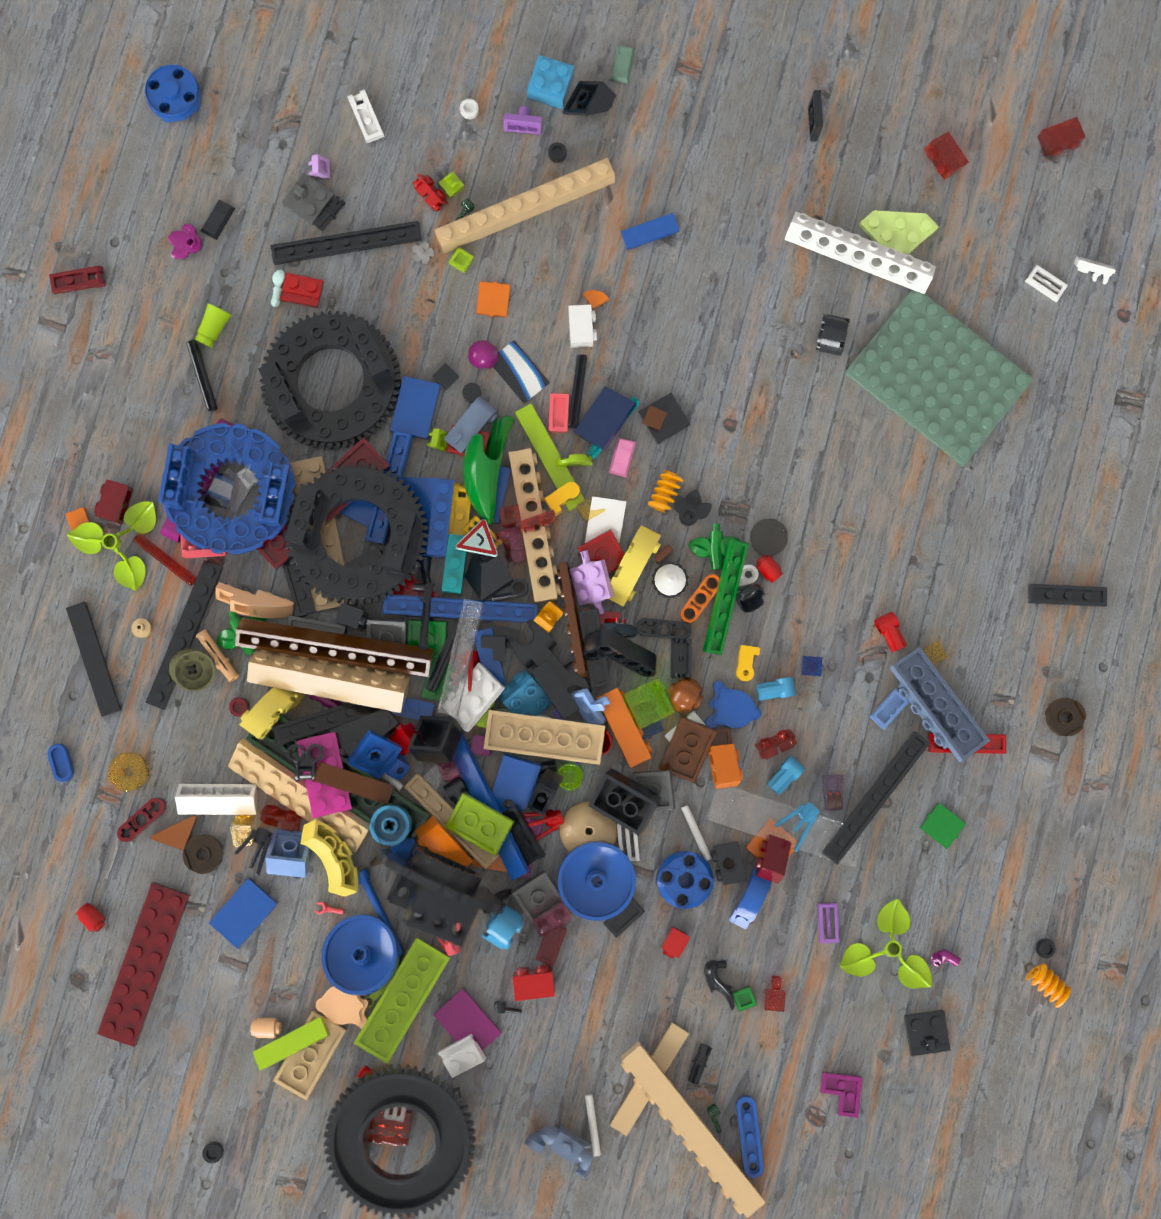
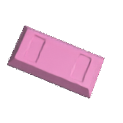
(622, 457)

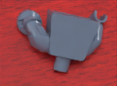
(565, 1144)

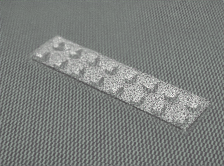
(759, 815)

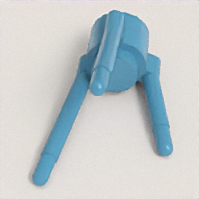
(807, 814)

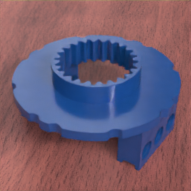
(195, 456)

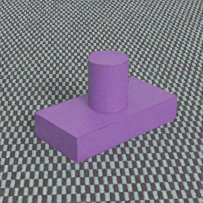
(523, 122)

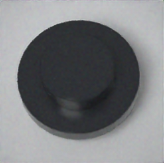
(1045, 948)

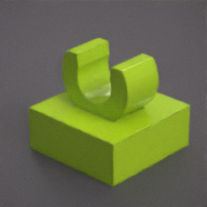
(451, 185)
(437, 440)

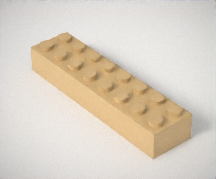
(330, 679)

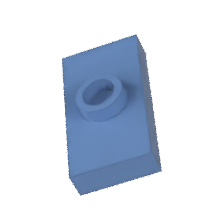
(889, 709)

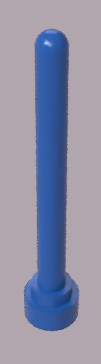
(363, 878)

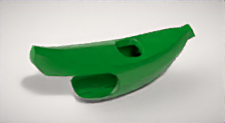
(482, 468)

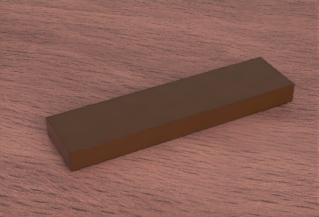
(353, 783)

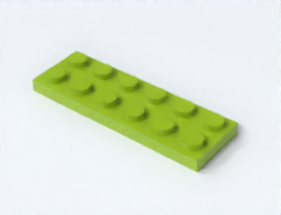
(401, 1000)

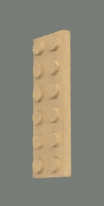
(544, 737)

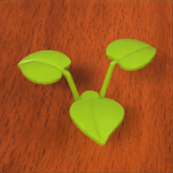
(89, 536)
(896, 920)

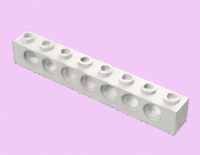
(891, 266)

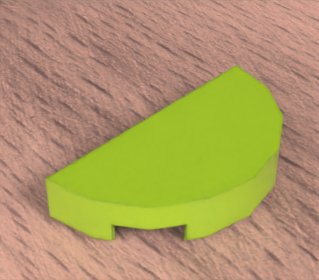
(574, 460)

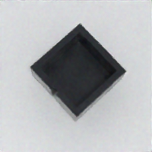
(440, 739)

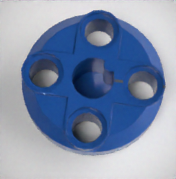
(172, 93)
(685, 879)

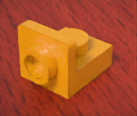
(548, 616)

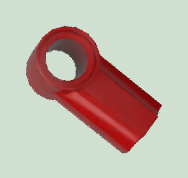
(889, 627)

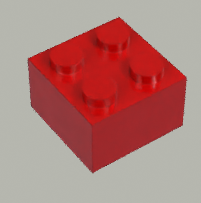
(533, 983)

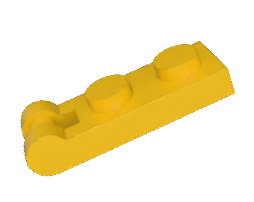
(459, 511)

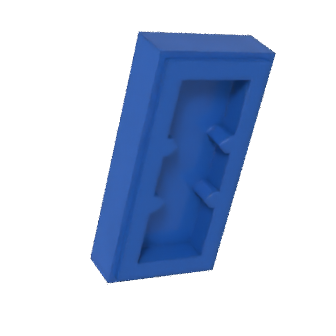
(415, 708)

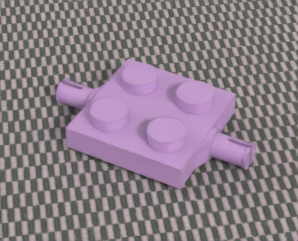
(591, 582)

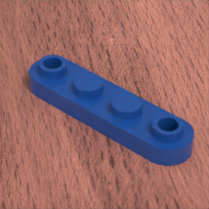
(749, 1136)

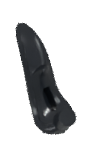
(714, 981)

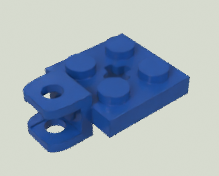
(388, 758)

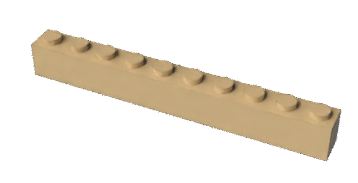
(525, 205)
(692, 1129)

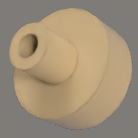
(145, 630)

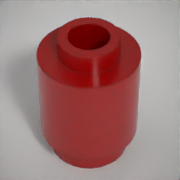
(768, 568)
(91, 917)

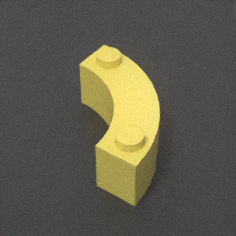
(633, 563)
(266, 711)
(334, 855)

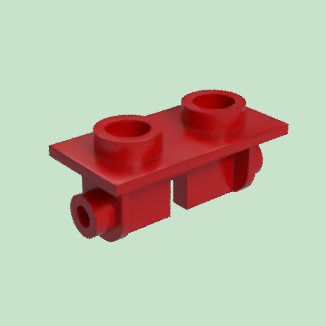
(436, 196)

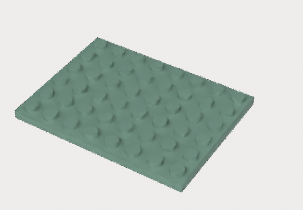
(939, 376)

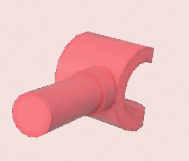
(326, 908)

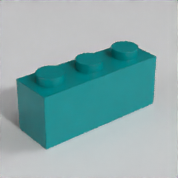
(454, 567)

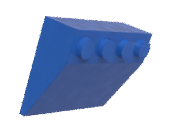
(436, 499)

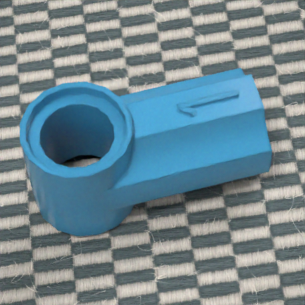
(780, 688)
(788, 772)

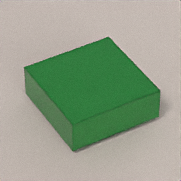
(744, 998)

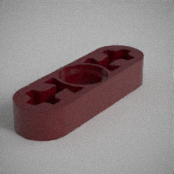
(134, 833)

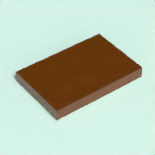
(688, 749)

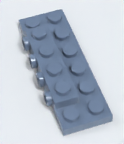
(938, 705)

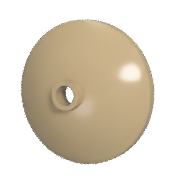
(582, 817)

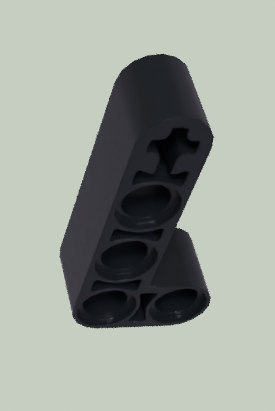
(621, 650)

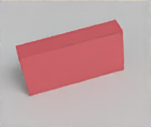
(558, 413)

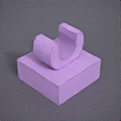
(320, 167)

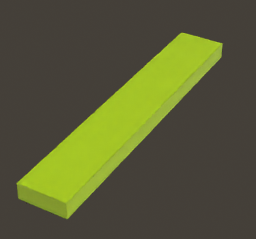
(545, 450)

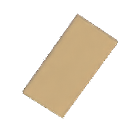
(303, 1069)

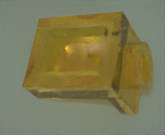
(241, 829)

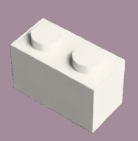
(581, 326)

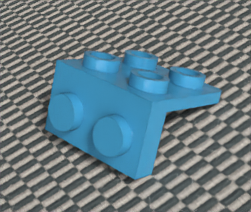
(524, 696)

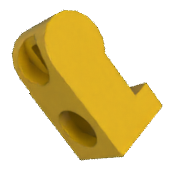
(561, 496)
(745, 661)

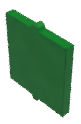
(942, 825)

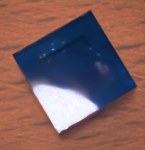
(811, 666)

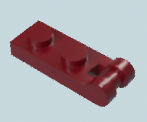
(77, 280)

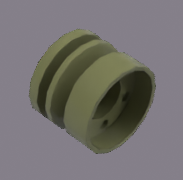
(195, 680)

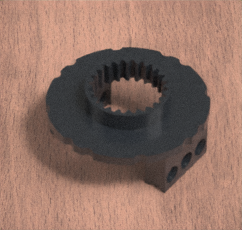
(438, 892)

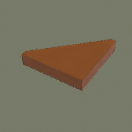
(178, 834)

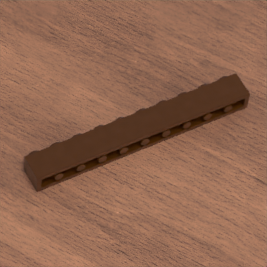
(334, 647)

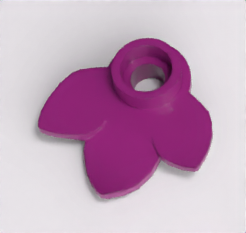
(182, 241)

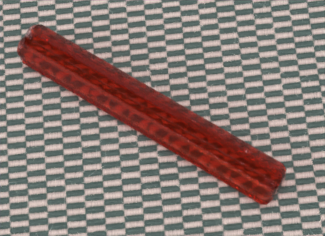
(164, 559)

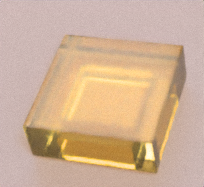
(935, 652)

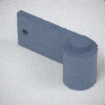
(471, 423)

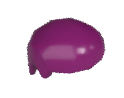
(483, 354)

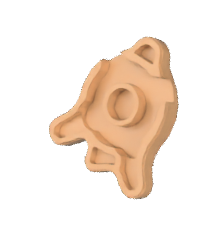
(343, 1007)

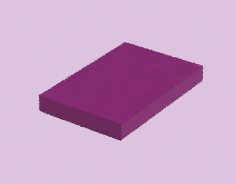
(465, 1017)

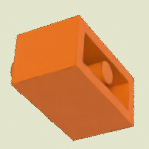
(725, 766)

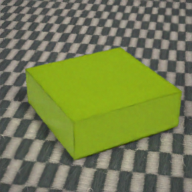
(461, 260)

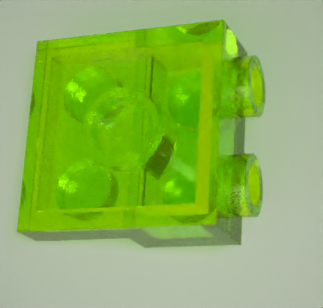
(649, 703)

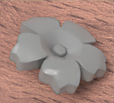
(422, 253)

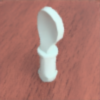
(278, 279)

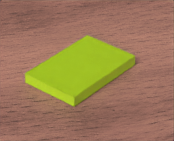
(479, 824)

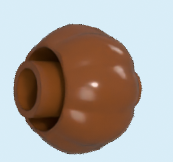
(685, 695)

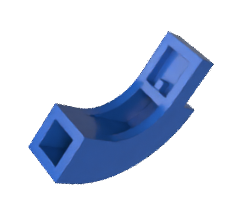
(751, 900)

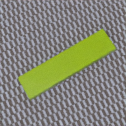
(291, 1043)

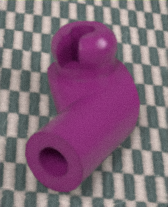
(944, 956)

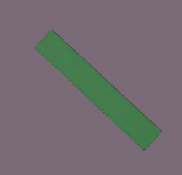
(725, 597)

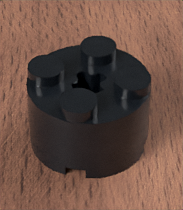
(832, 334)

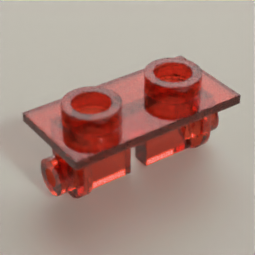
(767, 746)
(273, 814)

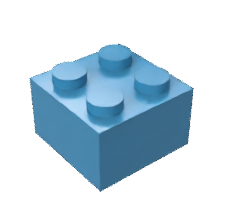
(550, 82)

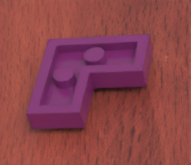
(848, 1089)

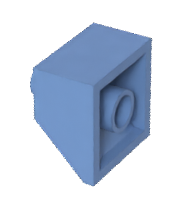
(287, 854)

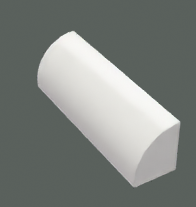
(217, 799)

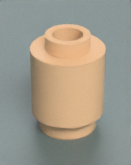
(266, 1027)

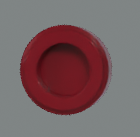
(238, 706)

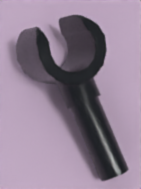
(500, 1008)

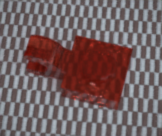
(775, 997)

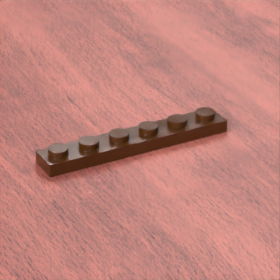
(574, 627)

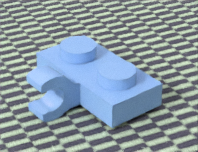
(589, 708)

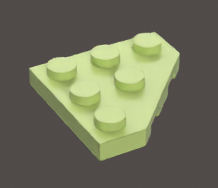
(898, 229)

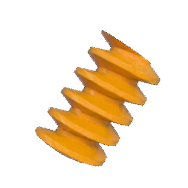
(665, 491)
(1051, 983)

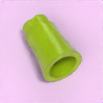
(212, 325)

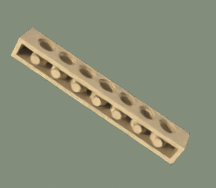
(518, 460)

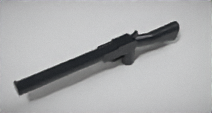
(427, 588)

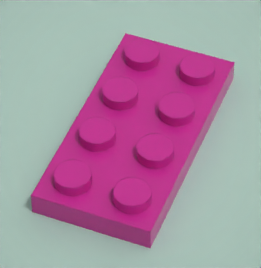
(324, 798)

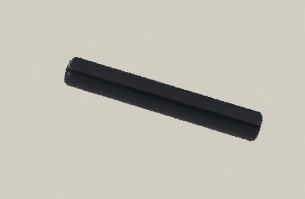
(201, 375)
(577, 390)
(442, 660)

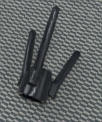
(262, 838)

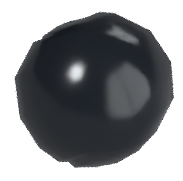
(750, 597)

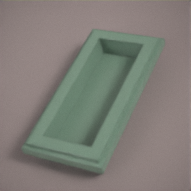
(622, 64)

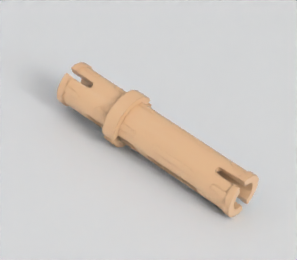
(205, 638)

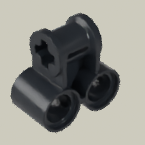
(306, 761)

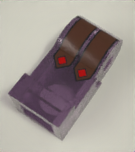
(832, 792)

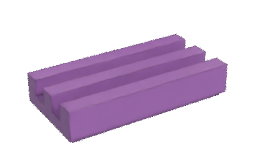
(820, 906)

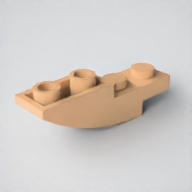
(259, 605)

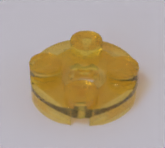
(138, 767)

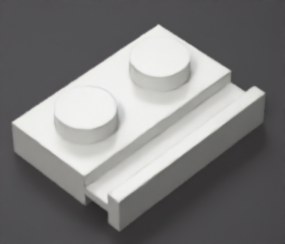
(462, 1055)

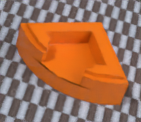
(595, 298)

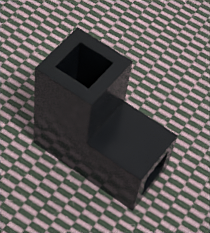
(498, 643)

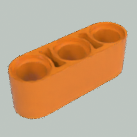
(697, 608)

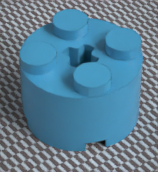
(402, 825)
(502, 928)

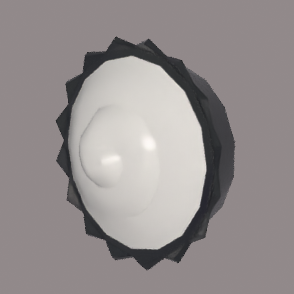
(670, 579)

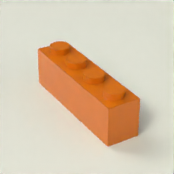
(625, 730)

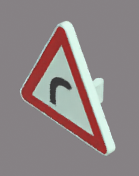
(478, 541)

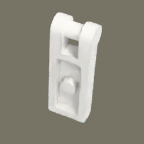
(365, 117)

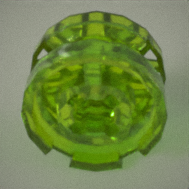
(572, 776)

